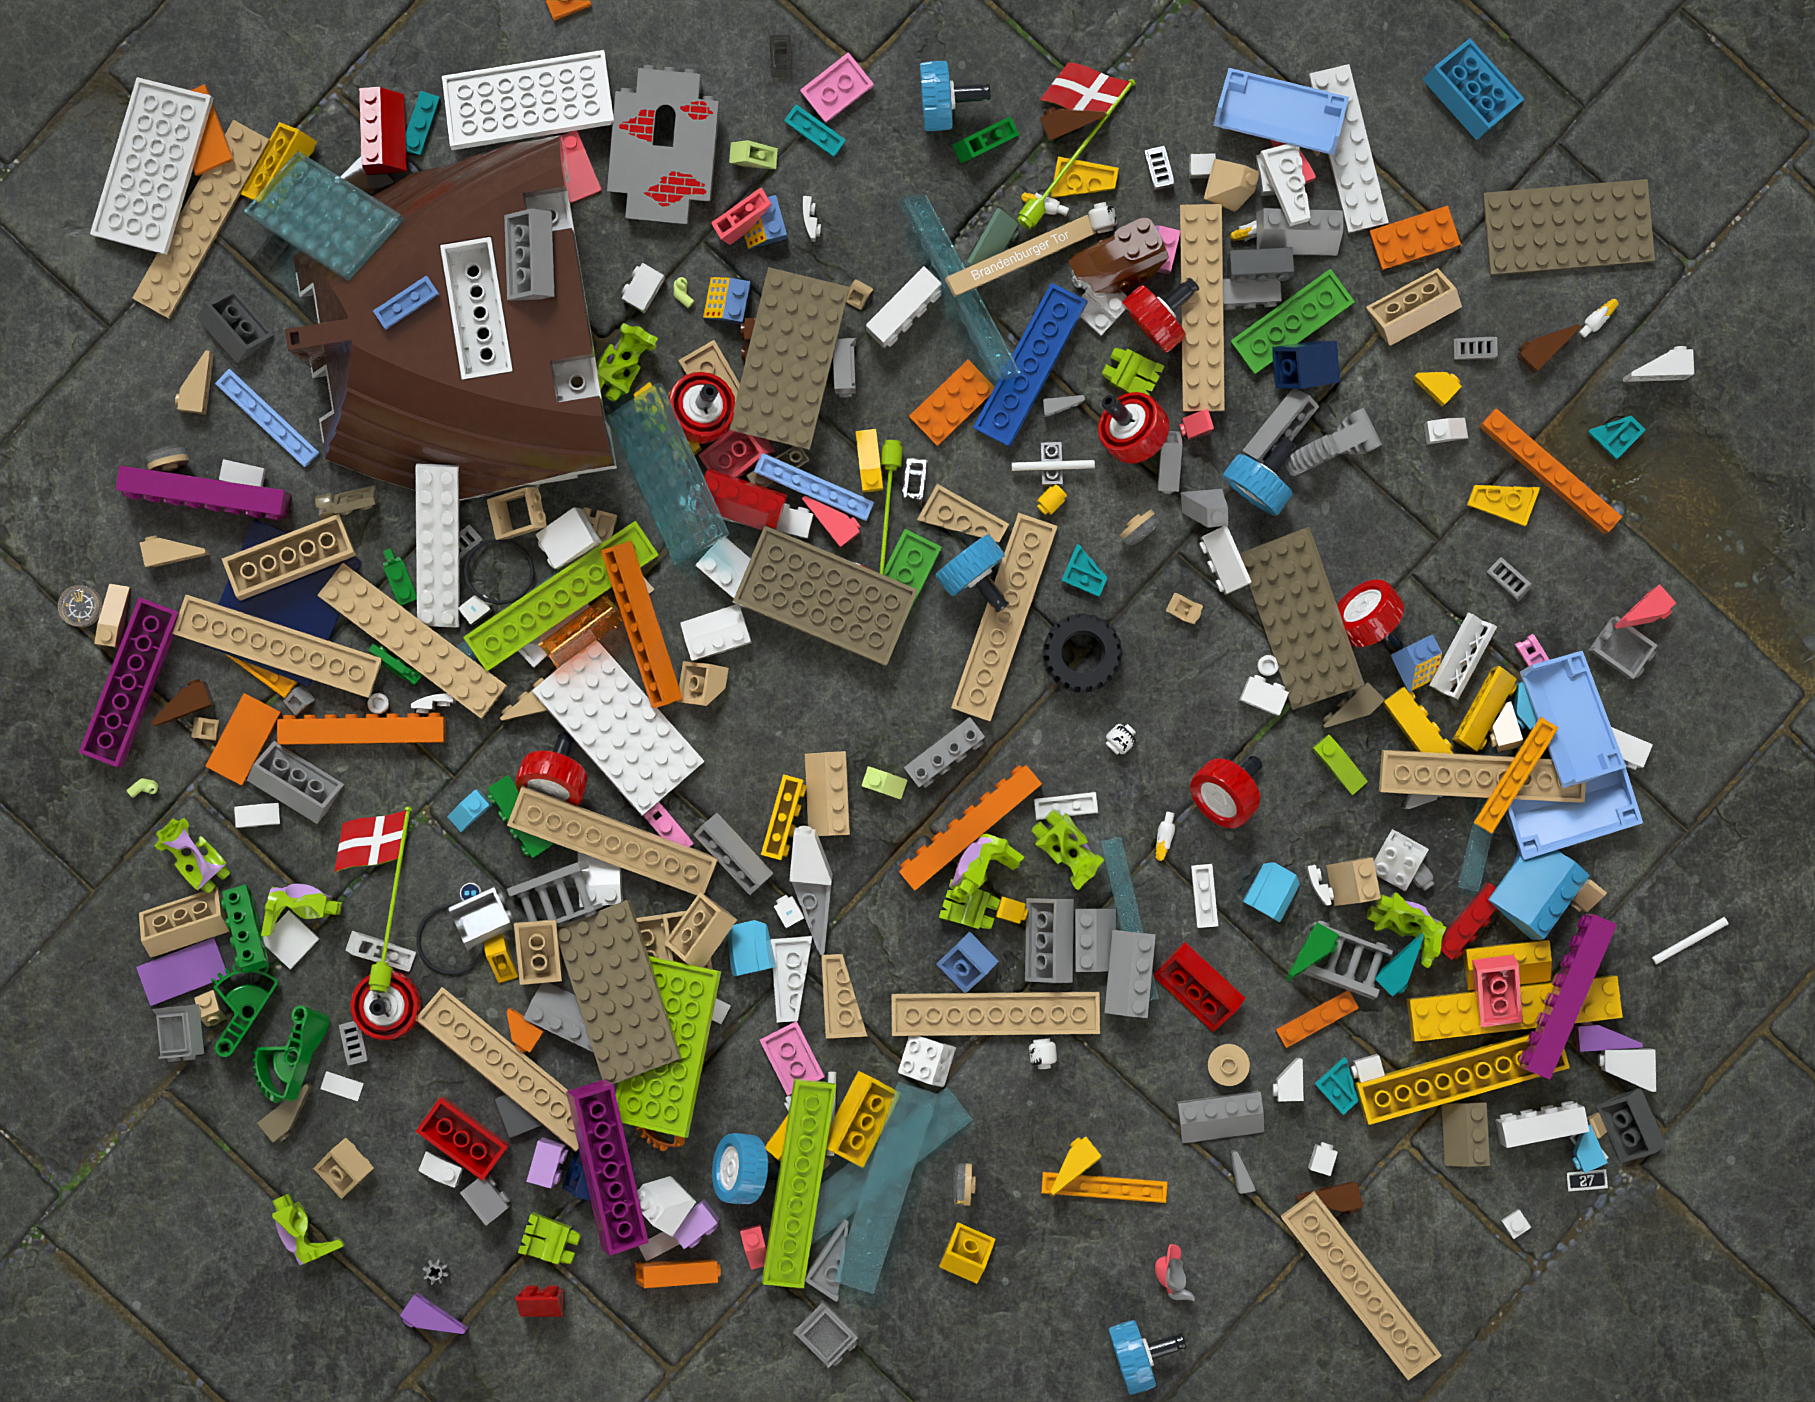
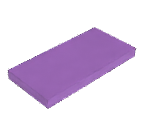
(182, 971)

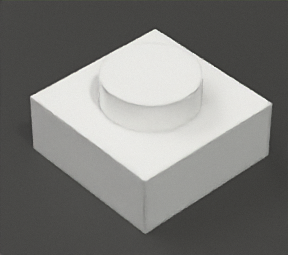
(1516, 1224)

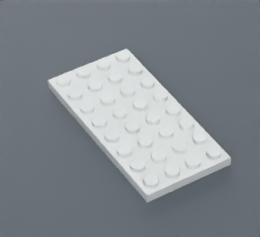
(527, 100)
(151, 166)
(618, 727)

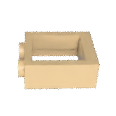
(498, 508)

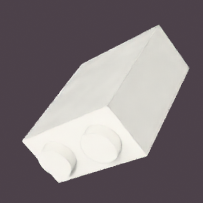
(568, 538)

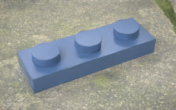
(406, 302)

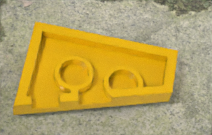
(1083, 178)
(1504, 502)

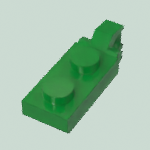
(399, 578)
(395, 665)

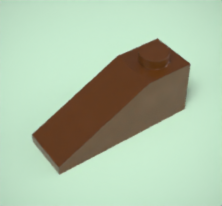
(1066, 120)
(1541, 349)
(187, 701)
(1338, 1197)

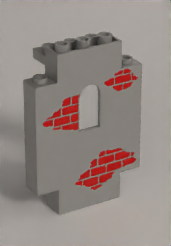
(663, 178)

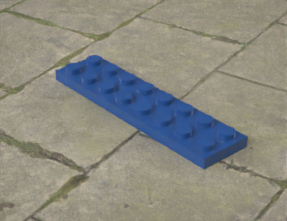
(1035, 359)

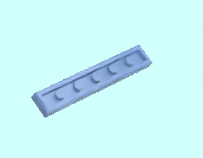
(267, 418)
(813, 486)

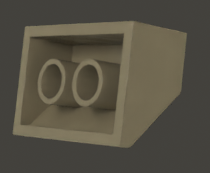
(1465, 1134)

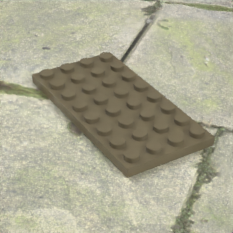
(1568, 227)
(789, 358)
(825, 596)
(1301, 618)
(617, 993)

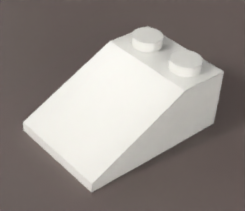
(1674, 365)
(601, 881)

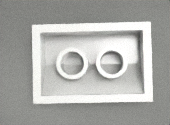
(1224, 560)
(724, 565)
(715, 632)
(665, 1204)

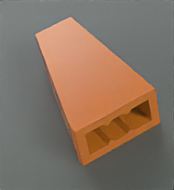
(676, 1273)

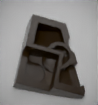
(367, 183)

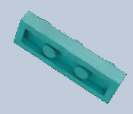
(421, 122)
(814, 131)

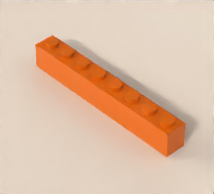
(1550, 471)
(641, 624)
(361, 730)
(970, 827)

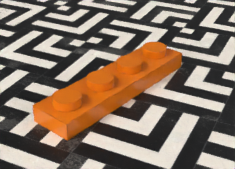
(1317, 1018)

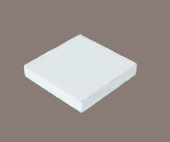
(290, 939)

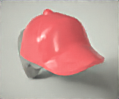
(1171, 1274)

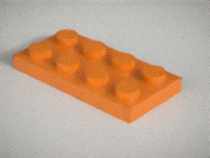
(1414, 238)
(952, 402)

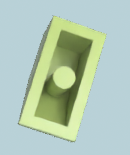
(753, 155)
(884, 782)

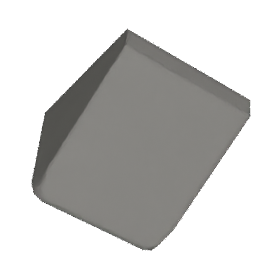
(298, 700)

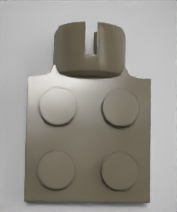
(346, 502)

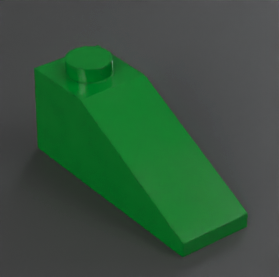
(985, 139)
(1315, 948)

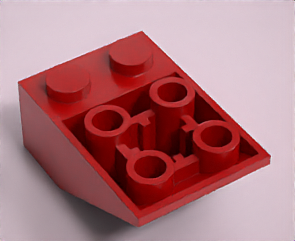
(540, 1302)

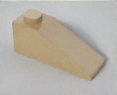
(195, 389)
(163, 552)
(113, 616)

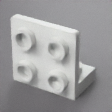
(1399, 859)
(927, 1060)

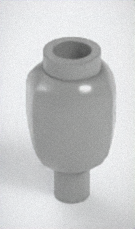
(1423, 877)

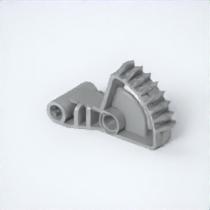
(1352, 436)

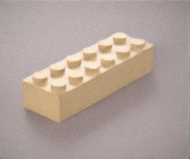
(289, 557)

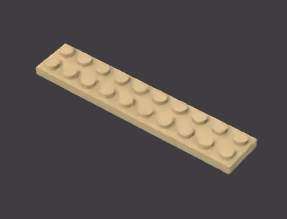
(200, 222)
(1204, 310)
(1001, 631)
(412, 640)
(277, 646)
(1468, 776)
(612, 841)
(995, 1013)
(500, 1063)
(1361, 1285)

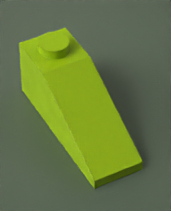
(1339, 764)

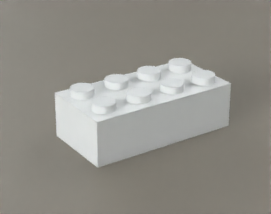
(903, 307)
(1541, 1125)

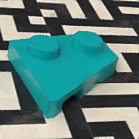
(1617, 435)
(1084, 573)
(1338, 1086)

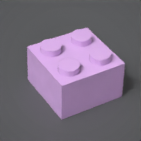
(546, 1163)
(698, 1221)

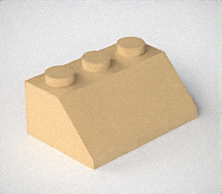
(700, 931)

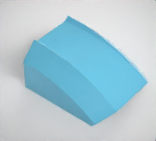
(1272, 890)
(750, 948)

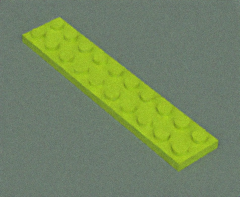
(552, 601)
(798, 1183)

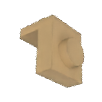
(1184, 609)
(209, 1008)

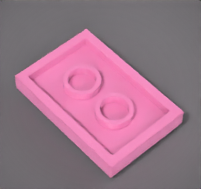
(836, 87)
(791, 1056)

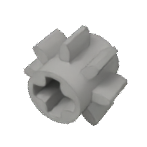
(433, 1278)

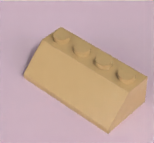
(1414, 306)
(827, 793)
(183, 922)

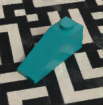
(1396, 973)

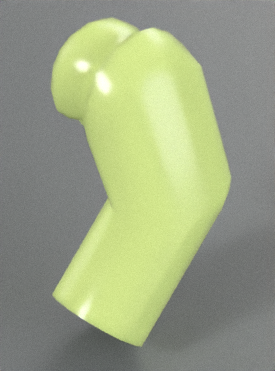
(680, 292)
(143, 785)

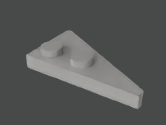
(815, 907)
(824, 1268)

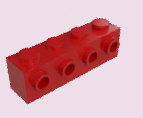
(1464, 927)

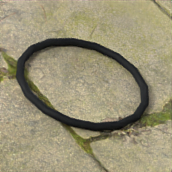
(491, 600)
(418, 940)

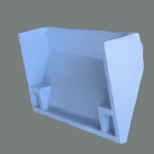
(1281, 111)
(1568, 698)
(1555, 824)

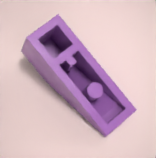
(1595, 1037)
(427, 1315)

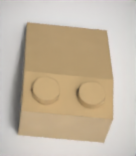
(538, 952)

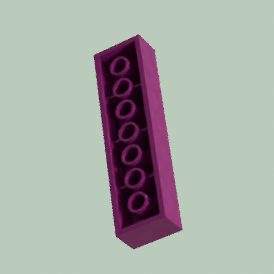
(203, 492)
(130, 683)
(1567, 995)
(607, 1167)

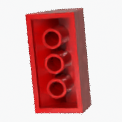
(382, 131)
(745, 500)
(1199, 987)
(462, 1137)

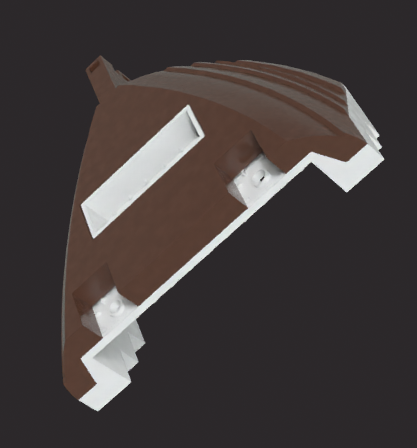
(422, 383)

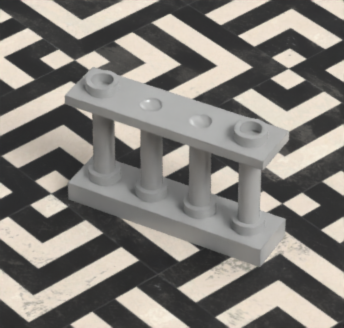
(557, 878)
(1348, 981)

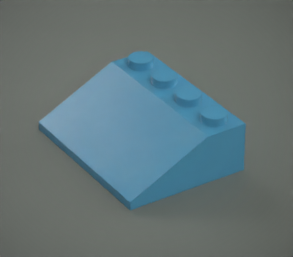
(1473, 89)
(1538, 892)

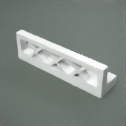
(1460, 655)

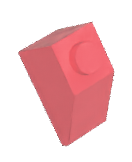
(1196, 425)
(754, 1245)

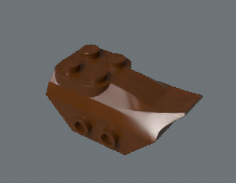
(1122, 259)

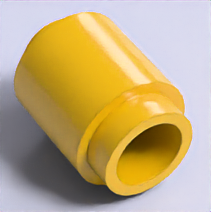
(1051, 500)

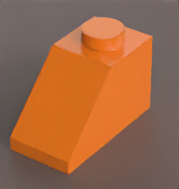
(523, 1032)

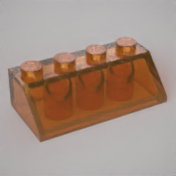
(581, 631)

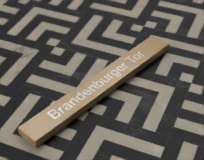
(1020, 256)

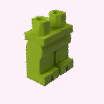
(1129, 368)
(972, 911)
(554, 1239)

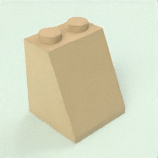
(1353, 881)

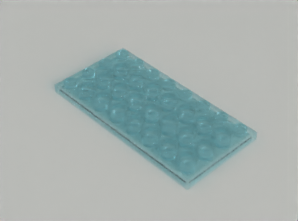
(323, 215)
(668, 474)

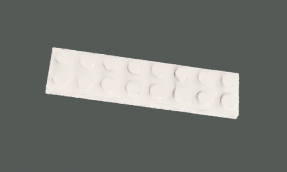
(1352, 161)
(437, 544)

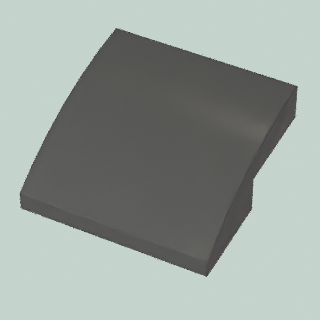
(514, 1117)

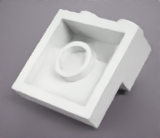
(1102, 309)

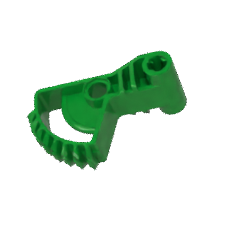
(237, 999)
(307, 1033)

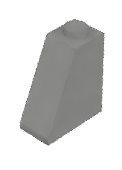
(1170, 463)
(1205, 507)

